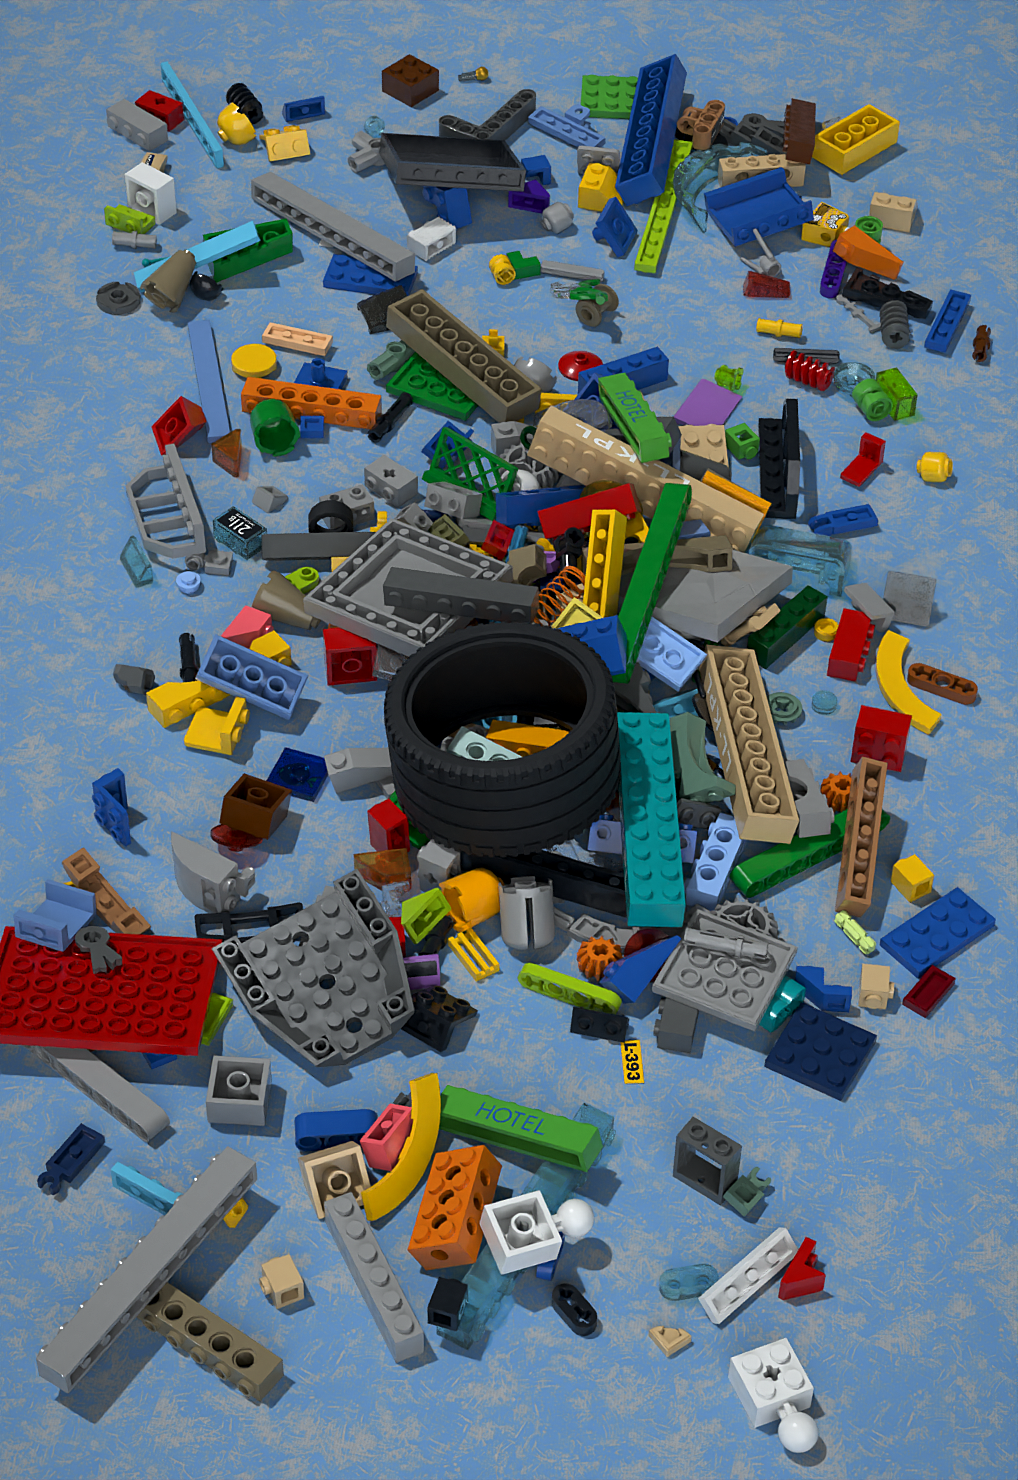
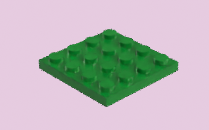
(430, 388)

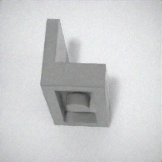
(870, 603)

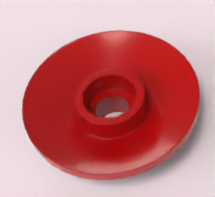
(577, 361)

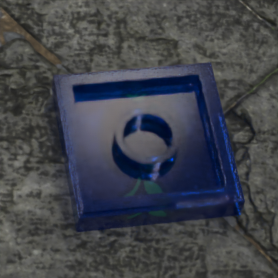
(300, 773)

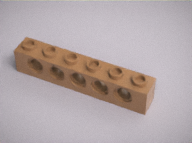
(861, 837)

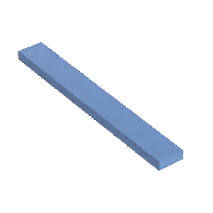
(208, 380)

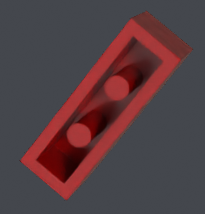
(850, 645)

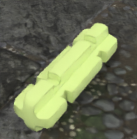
(855, 932)

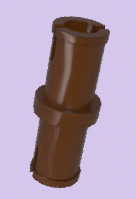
(981, 343)

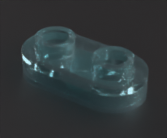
(687, 1281)

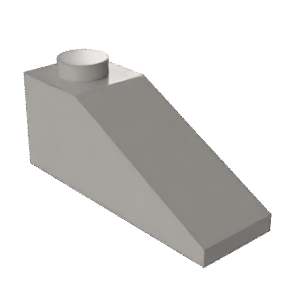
(507, 434)
(357, 767)

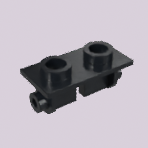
(599, 1024)

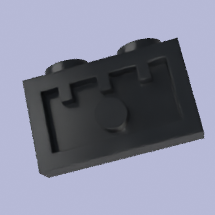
(436, 1016)

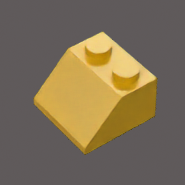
(597, 187)

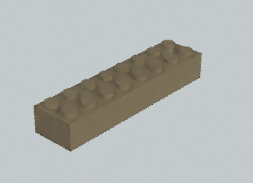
(463, 357)

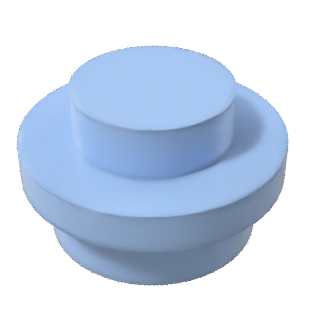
(188, 582)

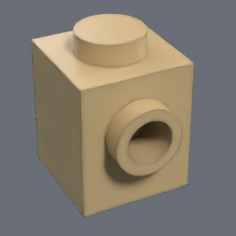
(875, 986)
(281, 1281)

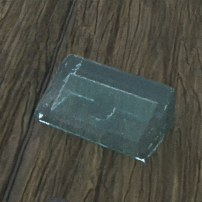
(136, 563)

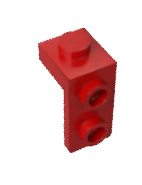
(869, 459)

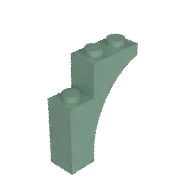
(691, 763)

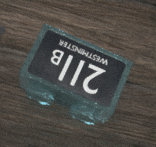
(238, 532)

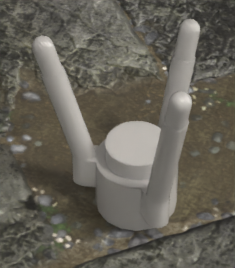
(768, 263)

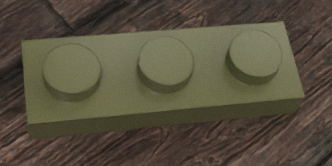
(448, 530)

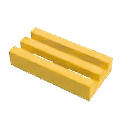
(477, 975)

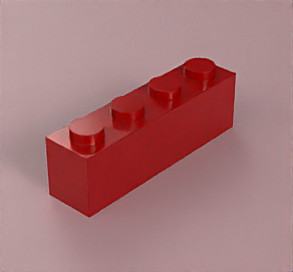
(579, 511)

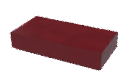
(928, 991)

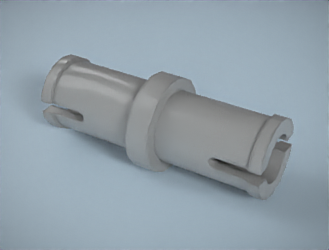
(134, 239)

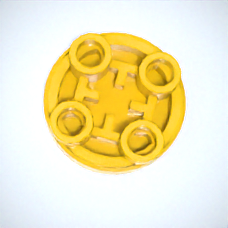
(254, 361)

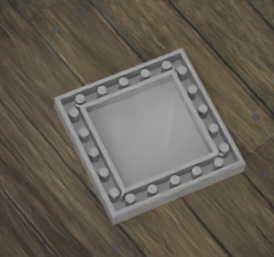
(354, 590)
(719, 601)

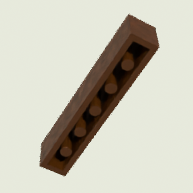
(799, 131)

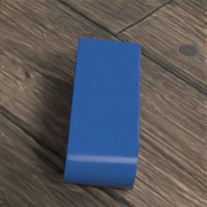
(331, 1128)

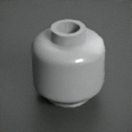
(557, 217)

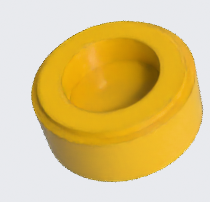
(825, 629)

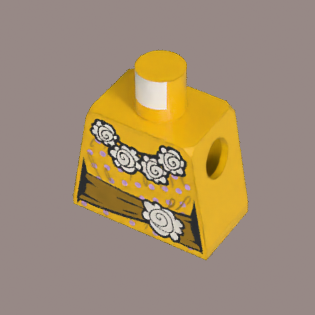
(826, 225)

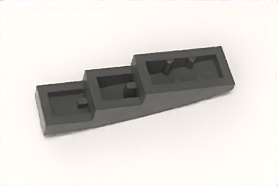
(745, 133)

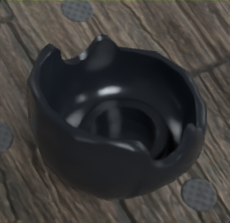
(205, 287)

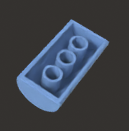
(252, 677)

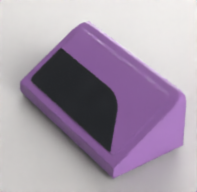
(422, 971)

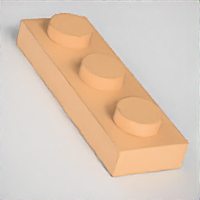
(297, 339)

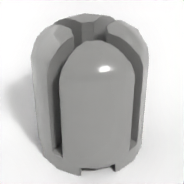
(540, 912)

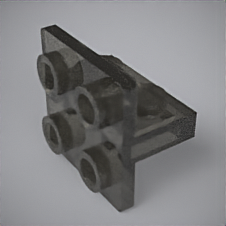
(910, 597)

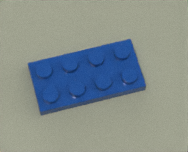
(353, 275)
(937, 932)

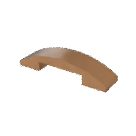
(109, 905)

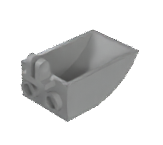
(208, 877)

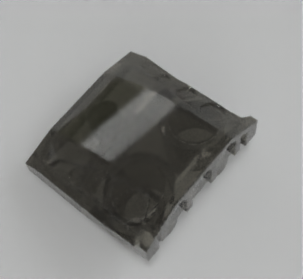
(376, 307)

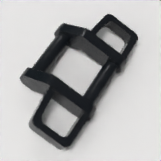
(246, 917)

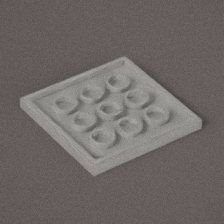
(719, 981)

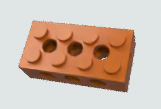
(452, 1206)

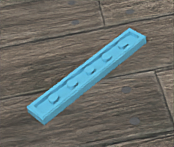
(210, 249)

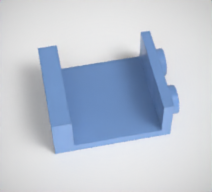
(58, 917)

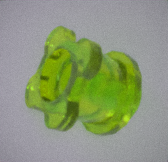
(729, 377)

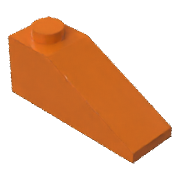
(866, 253)

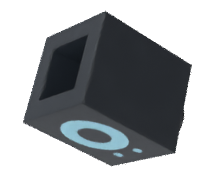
(447, 1303)

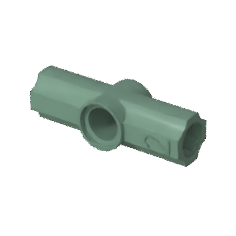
(391, 360)

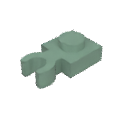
(746, 1192)

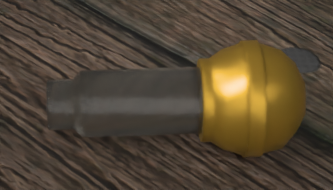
(480, 74)

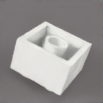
(151, 192)

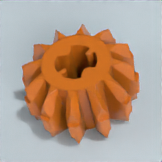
(837, 791)
(596, 956)

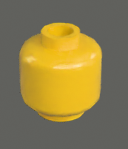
(935, 466)

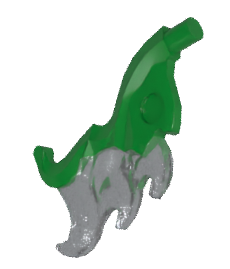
(579, 291)

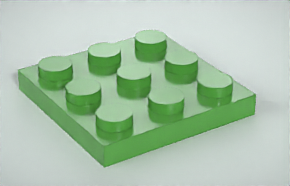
(608, 95)

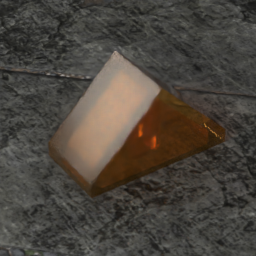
(227, 452)

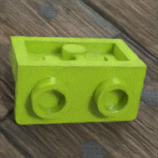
(128, 219)

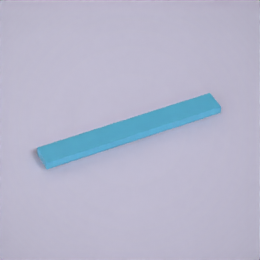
(192, 115)

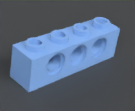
(716, 862)

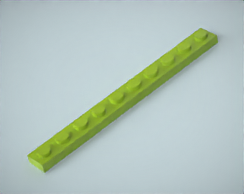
(661, 214)

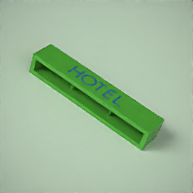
(634, 417)
(519, 1128)

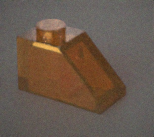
(383, 867)

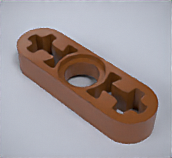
(961, 684)

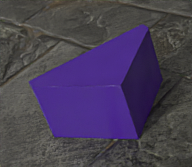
(533, 198)

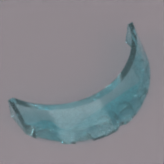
(700, 170)

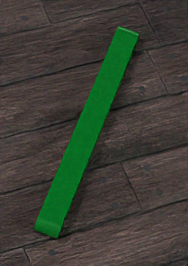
(652, 570)

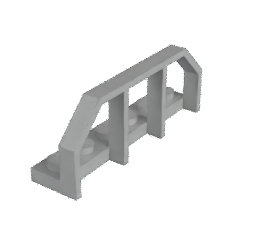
(181, 495)

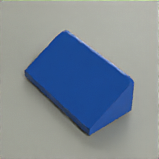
(304, 108)

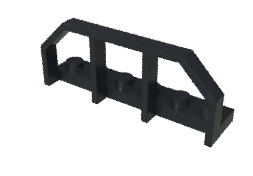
(771, 458)

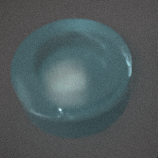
(374, 126)
(824, 702)

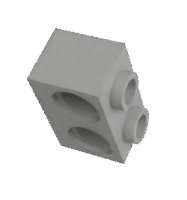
(453, 500)

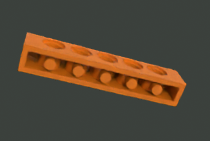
(336, 405)

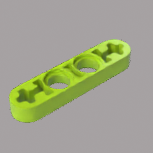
(542, 979)

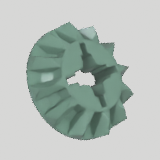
(784, 701)

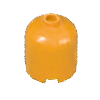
(472, 897)

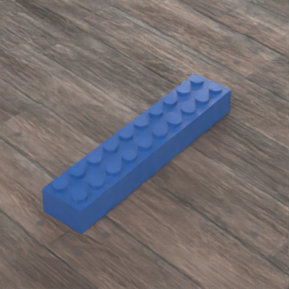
(651, 130)

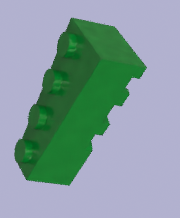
(274, 242)

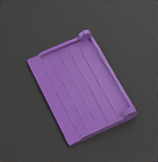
(707, 405)

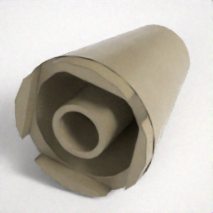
(169, 282)
(283, 602)

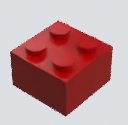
(347, 657)
(881, 736)

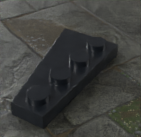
(876, 293)

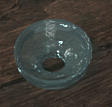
(851, 374)

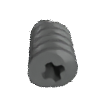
(894, 324)

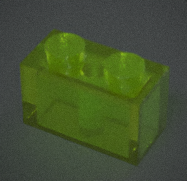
(900, 393)

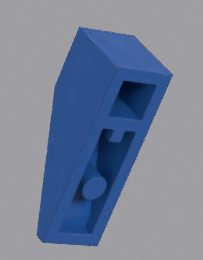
(634, 972)

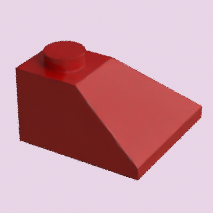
(178, 424)

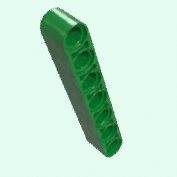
(791, 859)

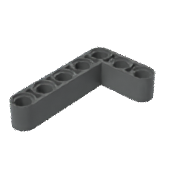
(499, 125)

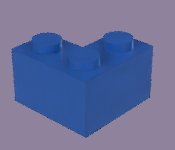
(451, 204)

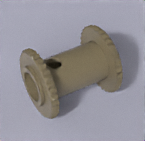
(590, 312)

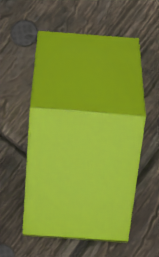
(423, 913)

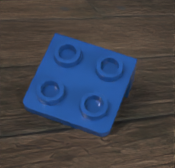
(111, 805)

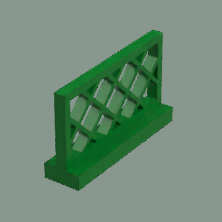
(436, 474)

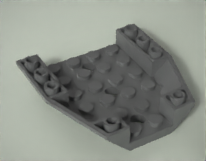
(346, 943)

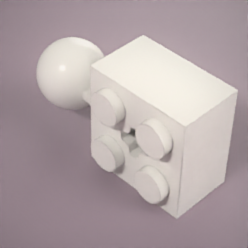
(525, 1232)
(775, 1388)

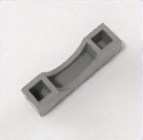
(810, 803)

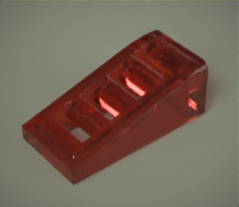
(765, 286)

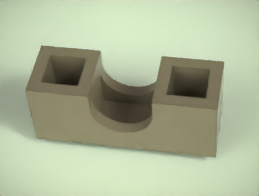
(528, 565)

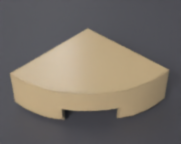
(669, 1339)

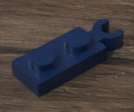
(71, 1157)

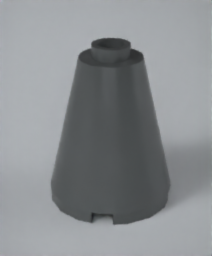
(697, 466)

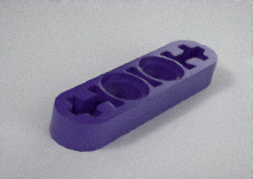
(832, 268)

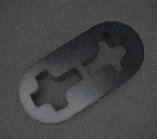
(569, 1313)

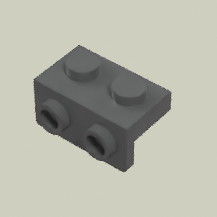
(697, 813)

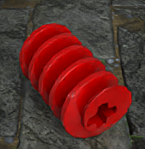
(809, 373)

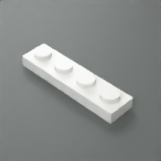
(748, 1275)

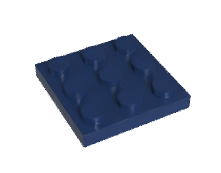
(820, 1051)

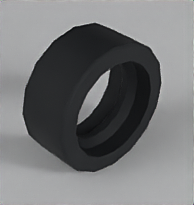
(330, 508)

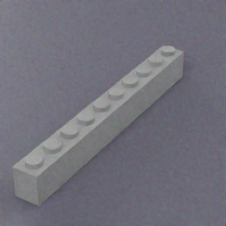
(333, 226)
(146, 1270)

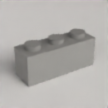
(137, 124)

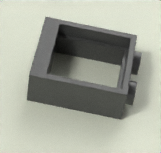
(691, 1167)

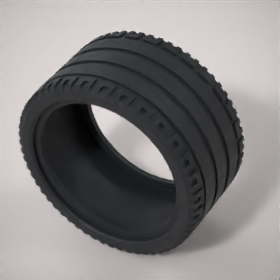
(511, 802)

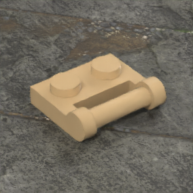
(751, 624)

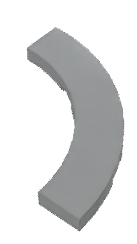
(588, 926)

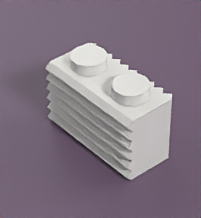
(431, 238)

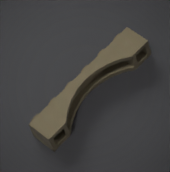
(701, 554)

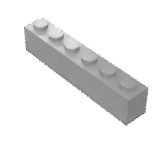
(374, 1277)

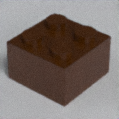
(410, 80)
(255, 806)

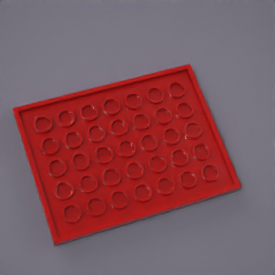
(145, 1005)

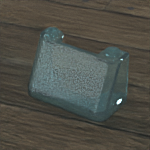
(806, 553)

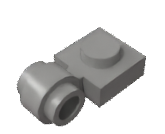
(215, 563)

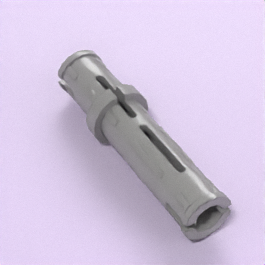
(725, 943)

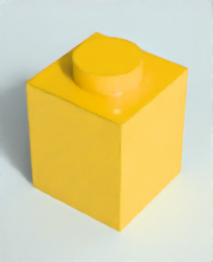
(912, 878)

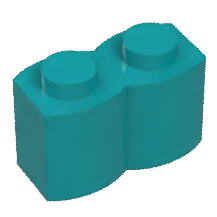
(783, 1004)

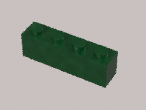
(788, 626)

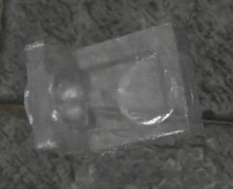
(393, 896)

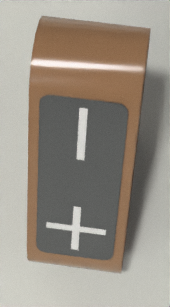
(703, 123)

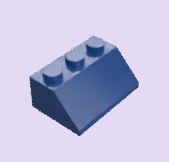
(606, 638)

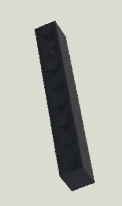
(571, 878)

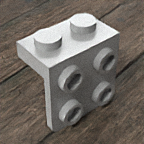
(604, 156)

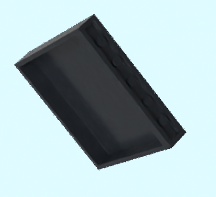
(452, 162)

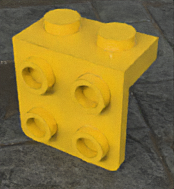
(286, 143)
(218, 729)

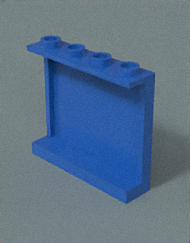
(757, 203)

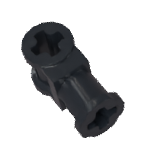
(568, 549)

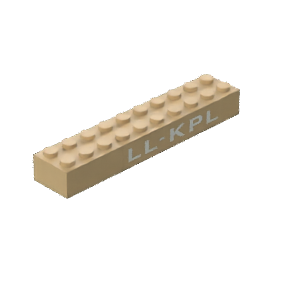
(595, 456)
(748, 745)

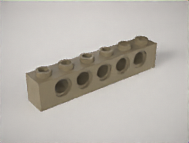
(217, 1334)

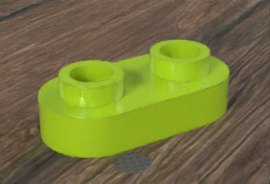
(304, 579)

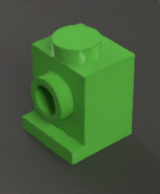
(744, 446)

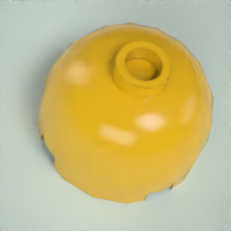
(235, 126)

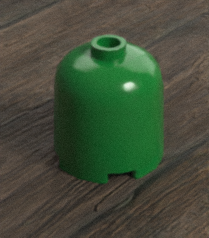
(274, 427)

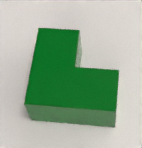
(524, 267)

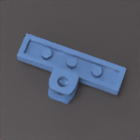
(571, 128)

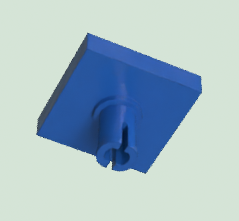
(615, 227)
(319, 375)

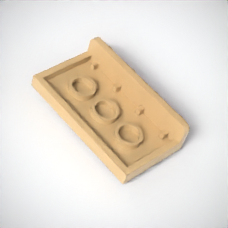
(705, 441)

